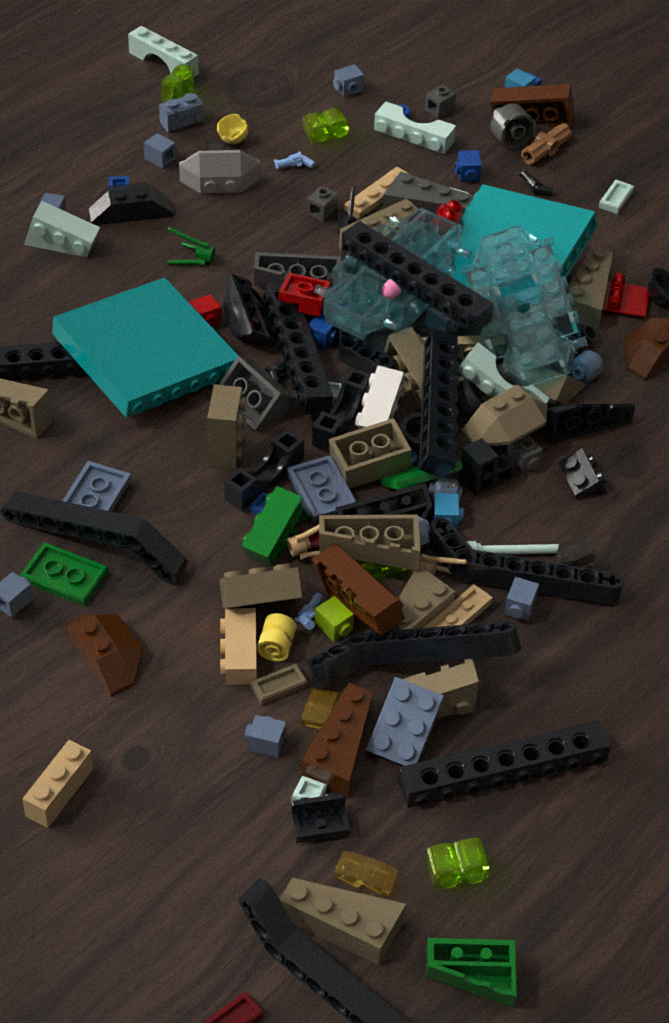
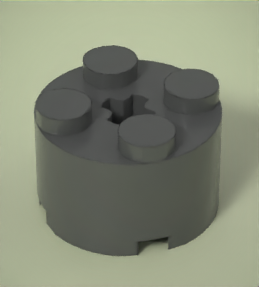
(512, 126)

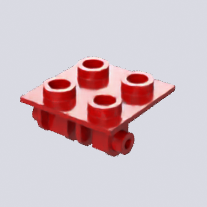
(625, 298)

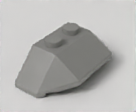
(220, 171)

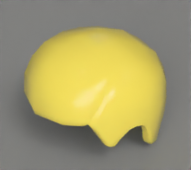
(232, 129)

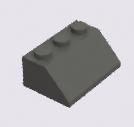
(264, 395)

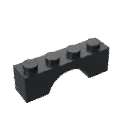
(344, 410)
(245, 486)

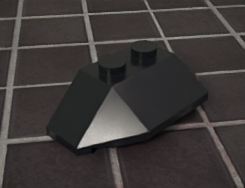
(129, 203)
(246, 311)
(407, 501)

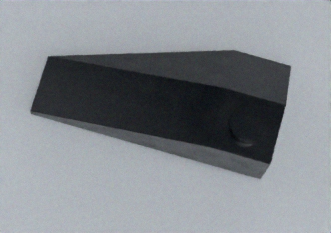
(577, 420)

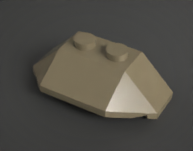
(507, 417)

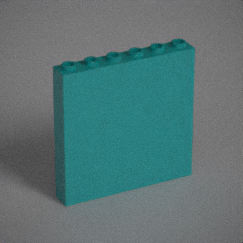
(501, 209)
(144, 346)

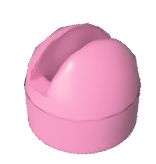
(391, 289)

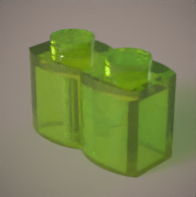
(178, 83)
(325, 125)
(457, 863)

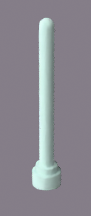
(516, 549)

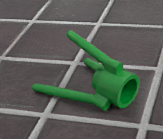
(203, 252)

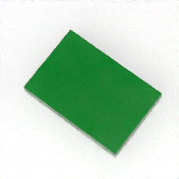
(411, 477)
(64, 574)

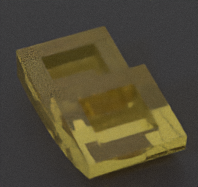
(318, 707)
(363, 870)

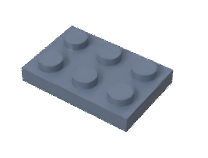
(320, 486)
(98, 487)
(405, 722)

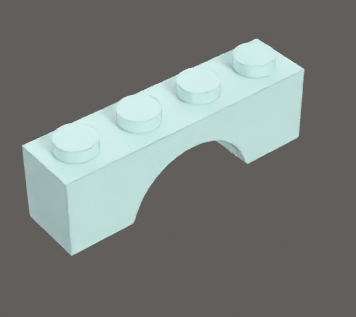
(145, 43)
(434, 135)
(481, 370)

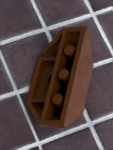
(648, 348)
(107, 649)

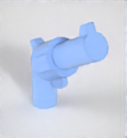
(295, 160)
(308, 611)

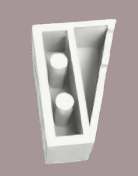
(383, 397)

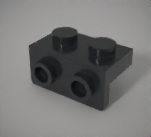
(582, 474)
(319, 817)

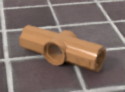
(546, 144)

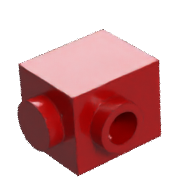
(208, 309)

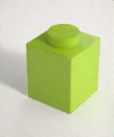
(334, 619)

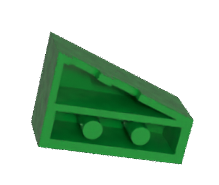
(274, 525)
(474, 966)

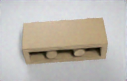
(238, 645)
(58, 783)

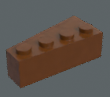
(543, 103)
(357, 590)
(339, 742)

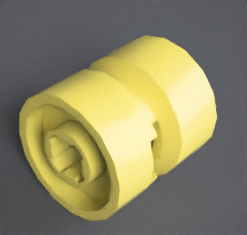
(276, 637)

